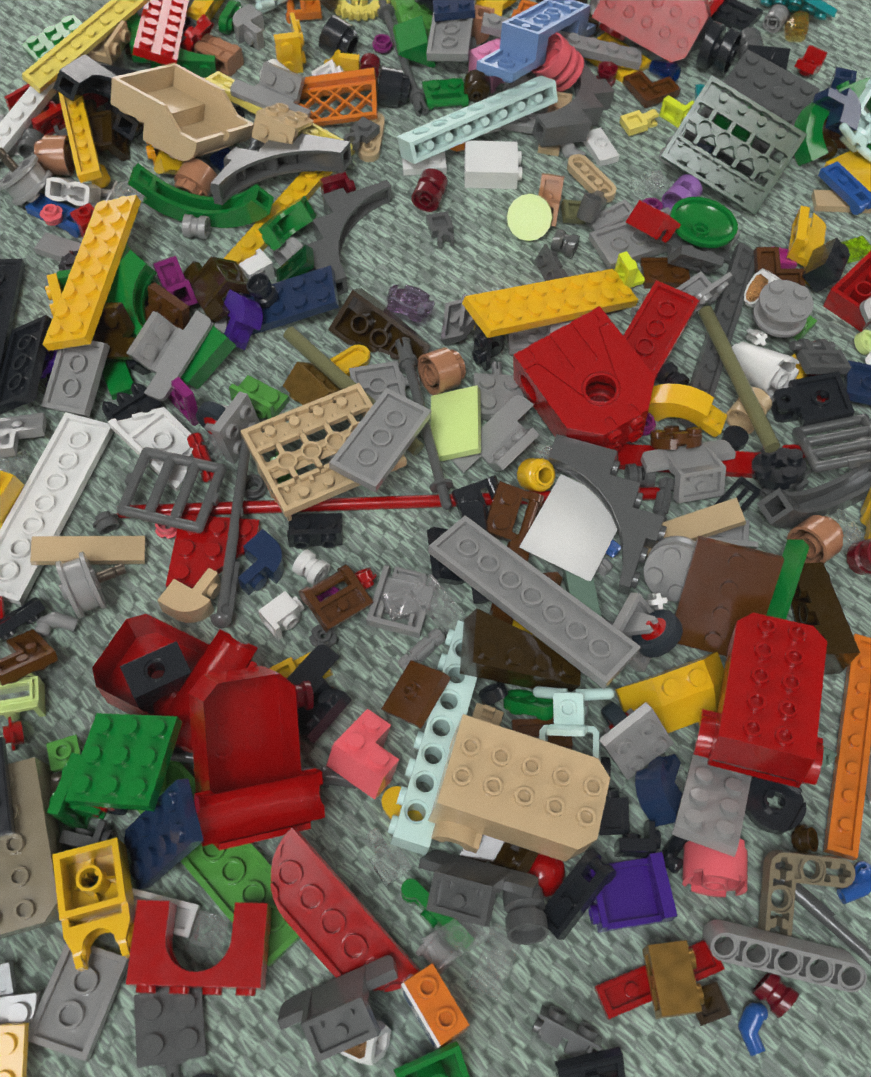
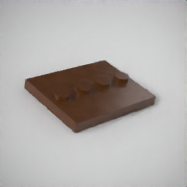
(721, 588)

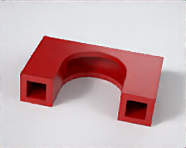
(155, 965)

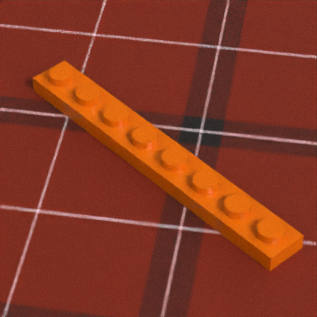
(852, 758)

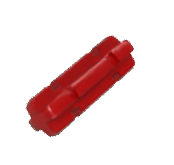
(200, 451)

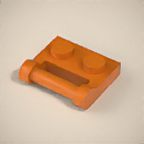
(309, 10)

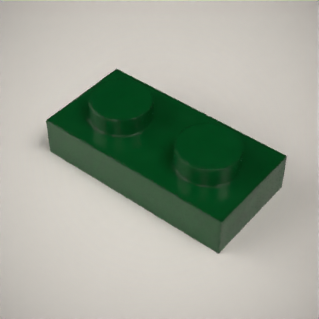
(297, 265)

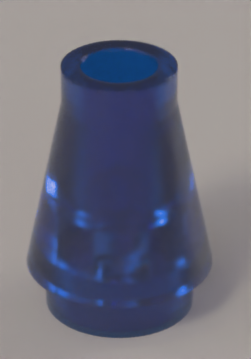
(665, 69)

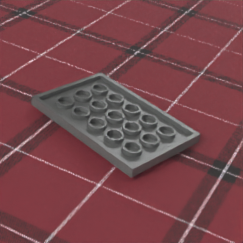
(769, 87)

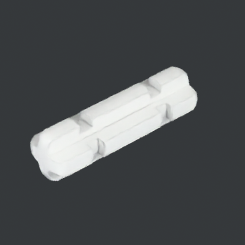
(756, 336)
(656, 601)

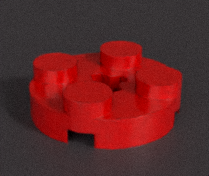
(193, 35)

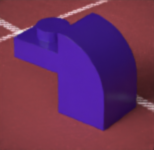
(245, 317)

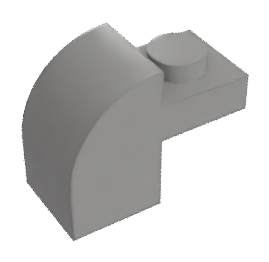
(249, 26)

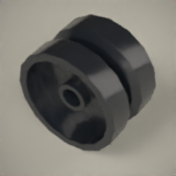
(719, 48)

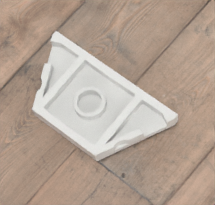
(158, 431)

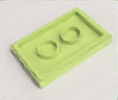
(457, 422)

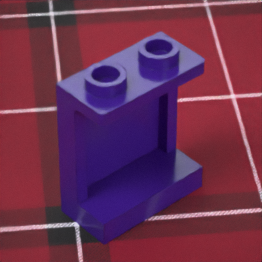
(635, 896)

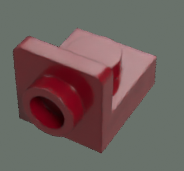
(337, 182)

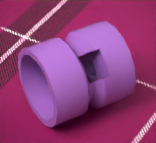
(683, 187)

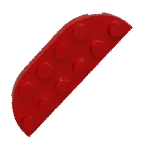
(329, 913)

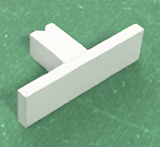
(110, 194)

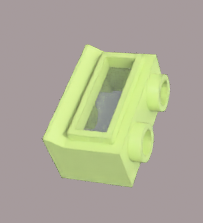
(23, 696)

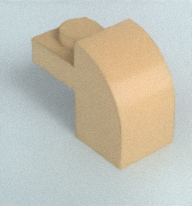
(191, 604)

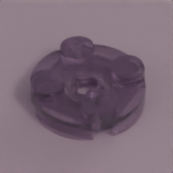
(410, 302)

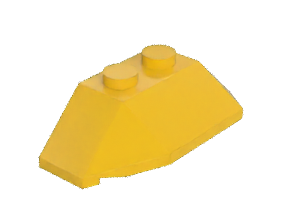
(678, 692)

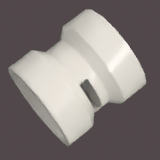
(310, 567)

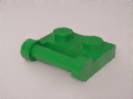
(445, 93)

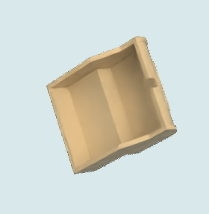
(180, 111)

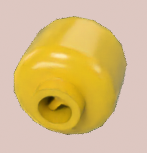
(536, 474)

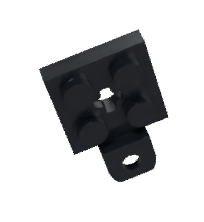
(802, 401)

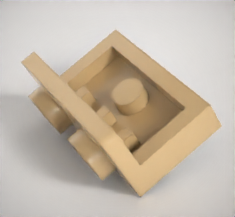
(111, 46)

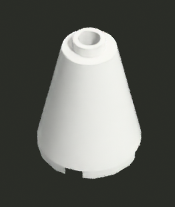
(766, 367)

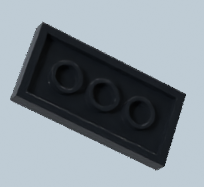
(23, 364)

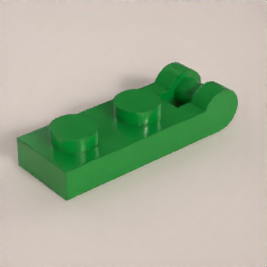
(414, 893)

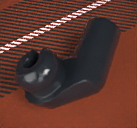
(670, 852)

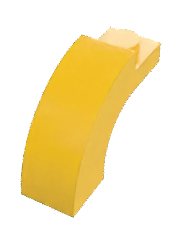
(688, 404)

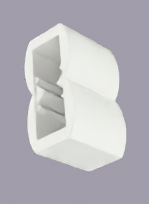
(71, 191)

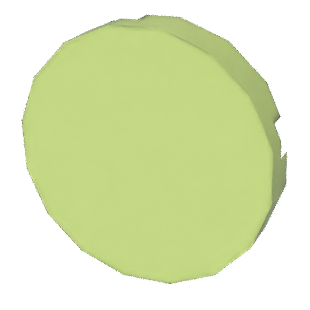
(529, 217)

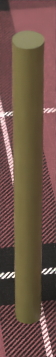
(331, 371)
(739, 380)

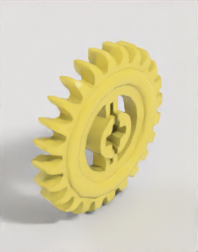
(356, 11)

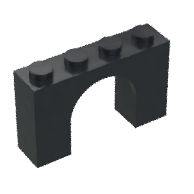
(88, 76)

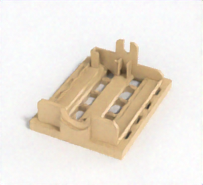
(318, 483)

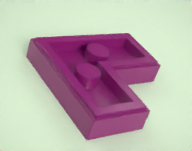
(184, 400)

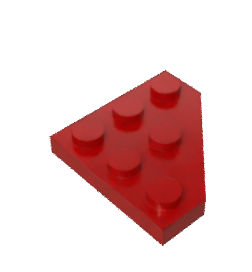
(199, 551)

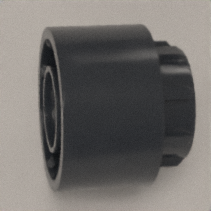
(338, 35)
(392, 87)

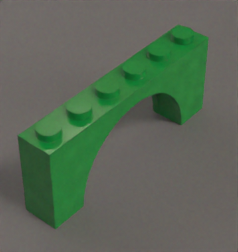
(131, 288)

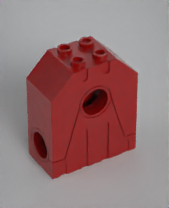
(583, 365)

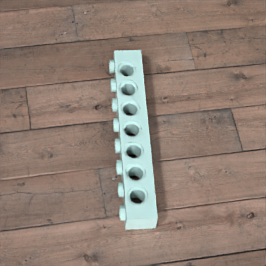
(477, 119)
(417, 835)

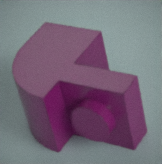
(173, 280)

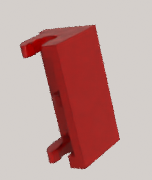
(652, 221)

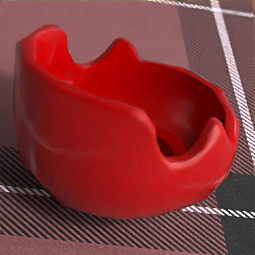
(549, 873)

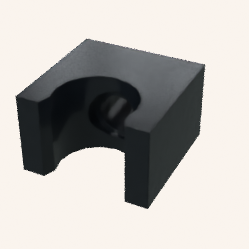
(148, 690)

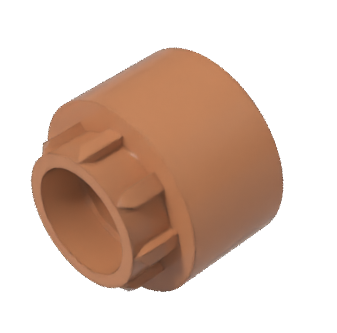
(55, 154)
(195, 177)
(442, 368)
(821, 535)

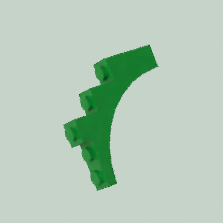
(199, 64)

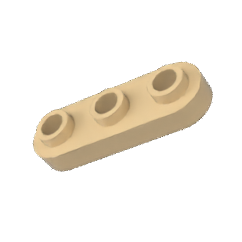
(371, 151)
(590, 176)

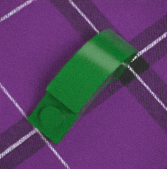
(287, 222)

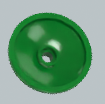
(704, 222)

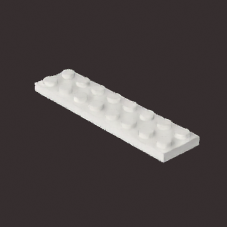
(48, 499)

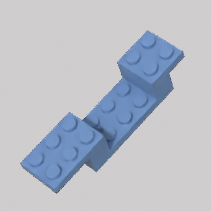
(526, 37)

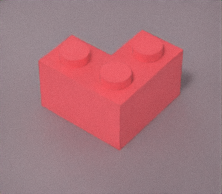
(360, 755)

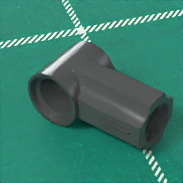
(591, 206)

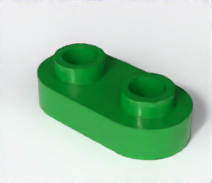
(226, 17)
(524, 702)

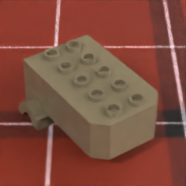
(26, 857)

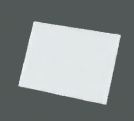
(571, 529)

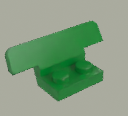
(794, 559)

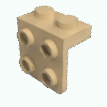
(279, 124)

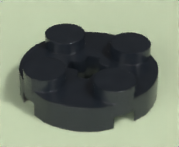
(791, 463)
(775, 820)

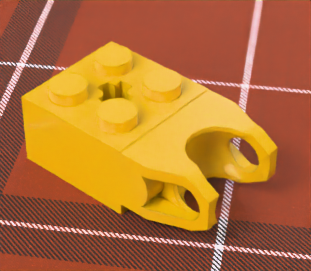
(98, 909)

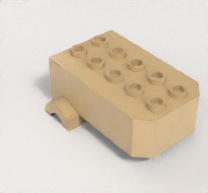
(518, 792)

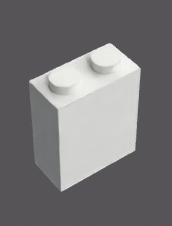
(492, 164)

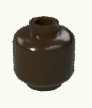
(476, 85)

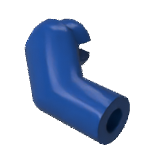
(861, 885)
(749, 1026)

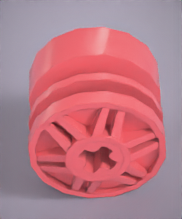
(562, 63)

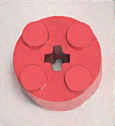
(713, 871)

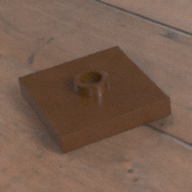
(416, 694)

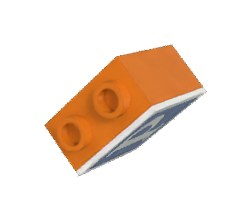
(434, 1007)

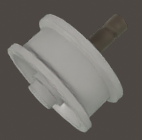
(83, 584)

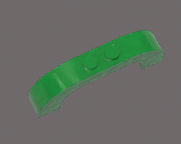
(812, 120)

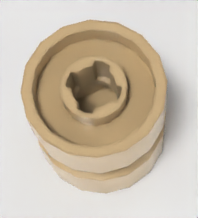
(737, 415)

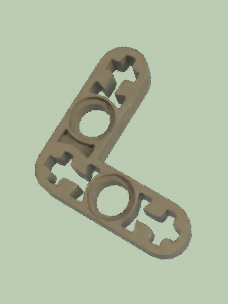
(794, 874)

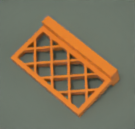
(335, 85)

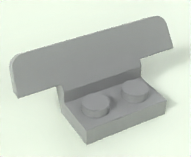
(274, 87)
(168, 349)
(502, 437)
(696, 470)

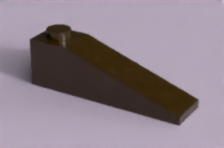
(370, 323)

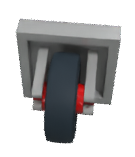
(226, 422)
(652, 630)
(633, 737)

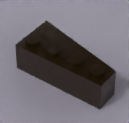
(819, 606)
(512, 656)

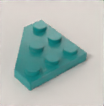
(817, 8)

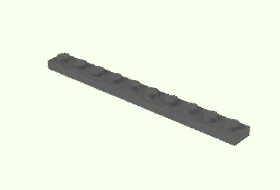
(727, 312)

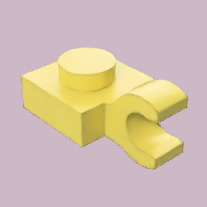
(637, 122)

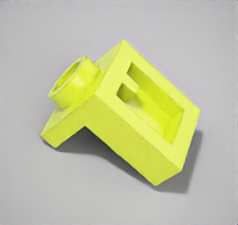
(674, 111)
(628, 270)

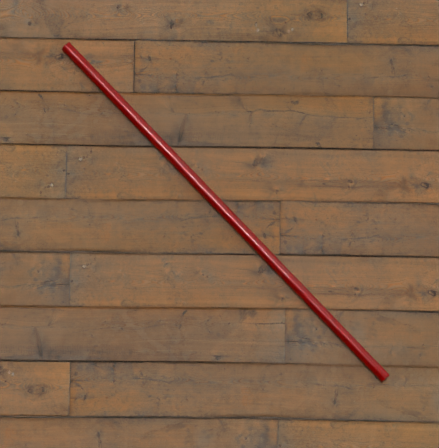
(347, 504)

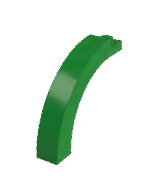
(235, 212)

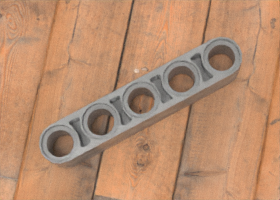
(796, 963)

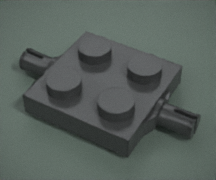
(169, 1029)

